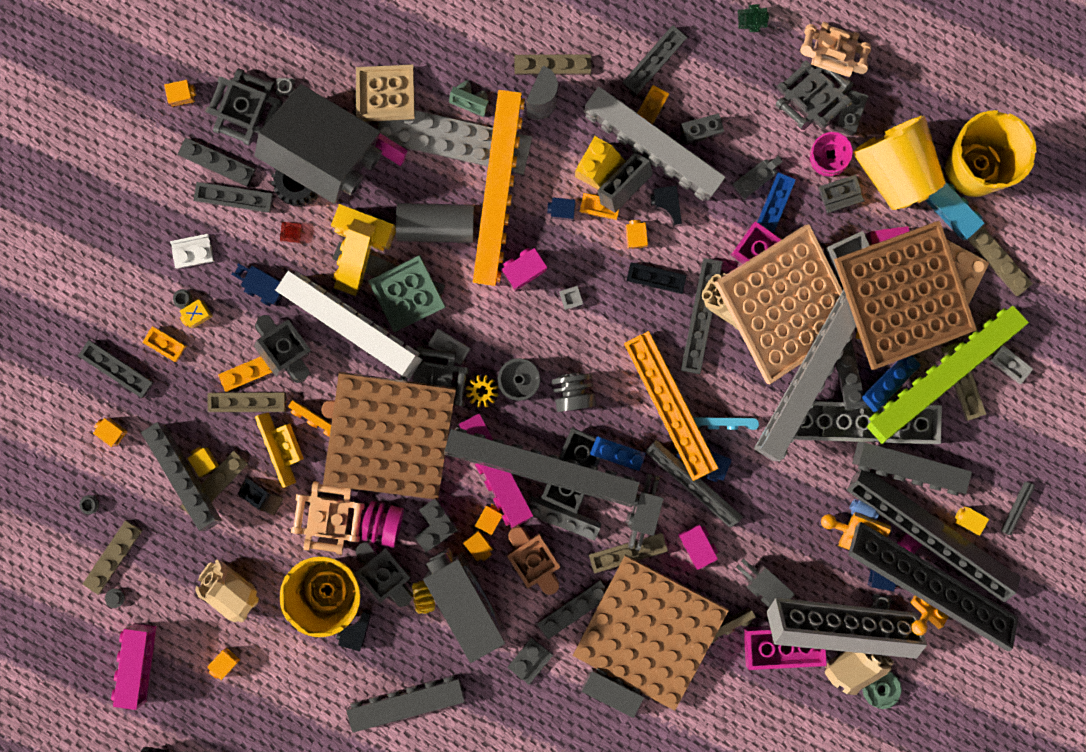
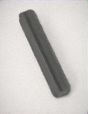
(1018, 508)

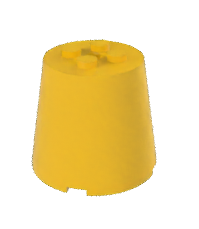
(998, 146)
(902, 163)
(310, 605)

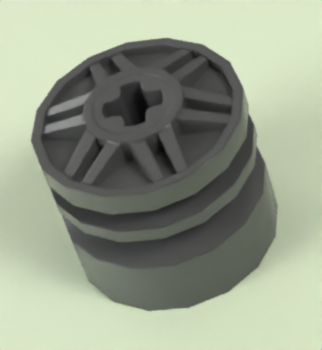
(574, 392)

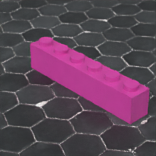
(500, 482)

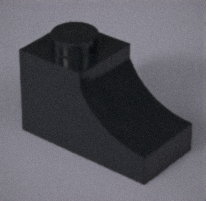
(667, 201)
(260, 497)
(354, 634)

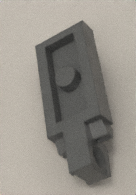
(756, 177)

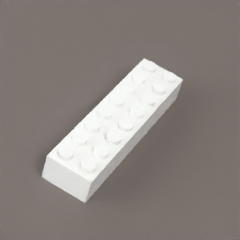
(353, 327)

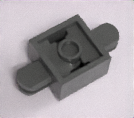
(282, 348)
(644, 512)
(384, 574)
(764, 583)

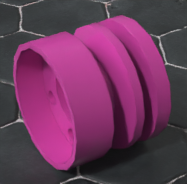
(828, 143)
(382, 524)

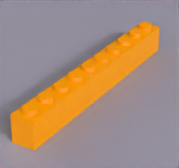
(497, 187)

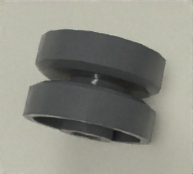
(515, 368)

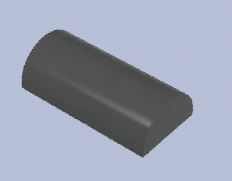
(543, 95)
(435, 223)
(576, 448)

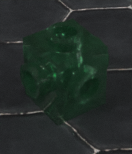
(753, 18)

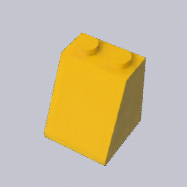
(598, 163)

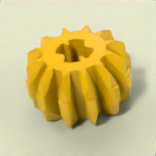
(479, 385)
(422, 598)

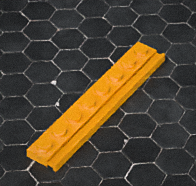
(671, 406)

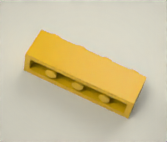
(354, 256)

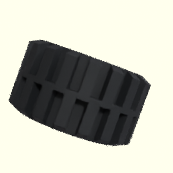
(294, 198)

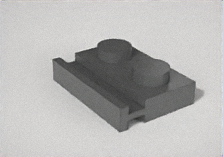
(841, 194)
(530, 660)

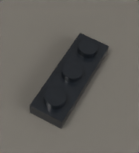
(656, 278)

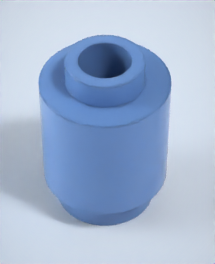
(864, 509)

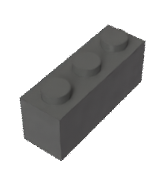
(625, 182)
(612, 692)

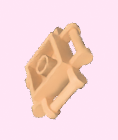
(835, 49)
(327, 518)

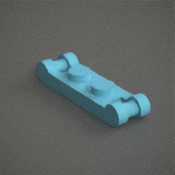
(731, 423)

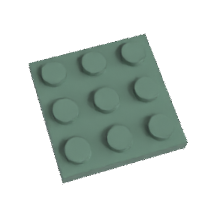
(407, 293)

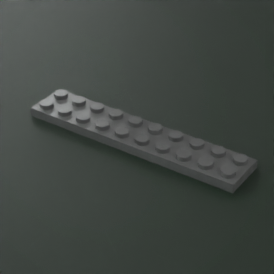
(933, 586)

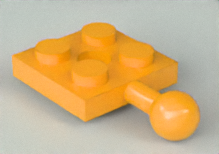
(829, 522)
(929, 613)

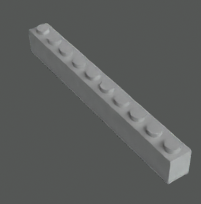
(808, 382)

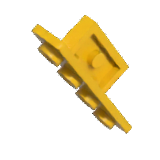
(281, 447)

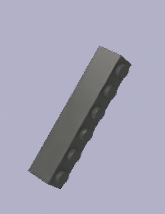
(911, 467)
(181, 476)
(405, 704)

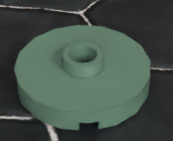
(888, 696)

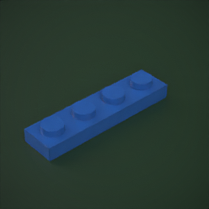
(890, 382)

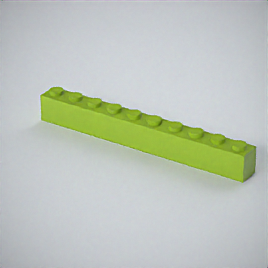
(947, 374)

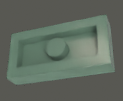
(462, 97)

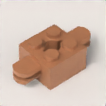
(533, 560)

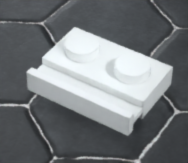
(192, 251)

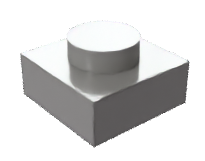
(571, 298)

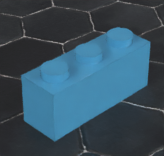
(955, 211)

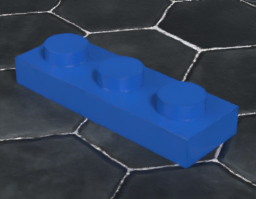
(776, 202)
(617, 453)

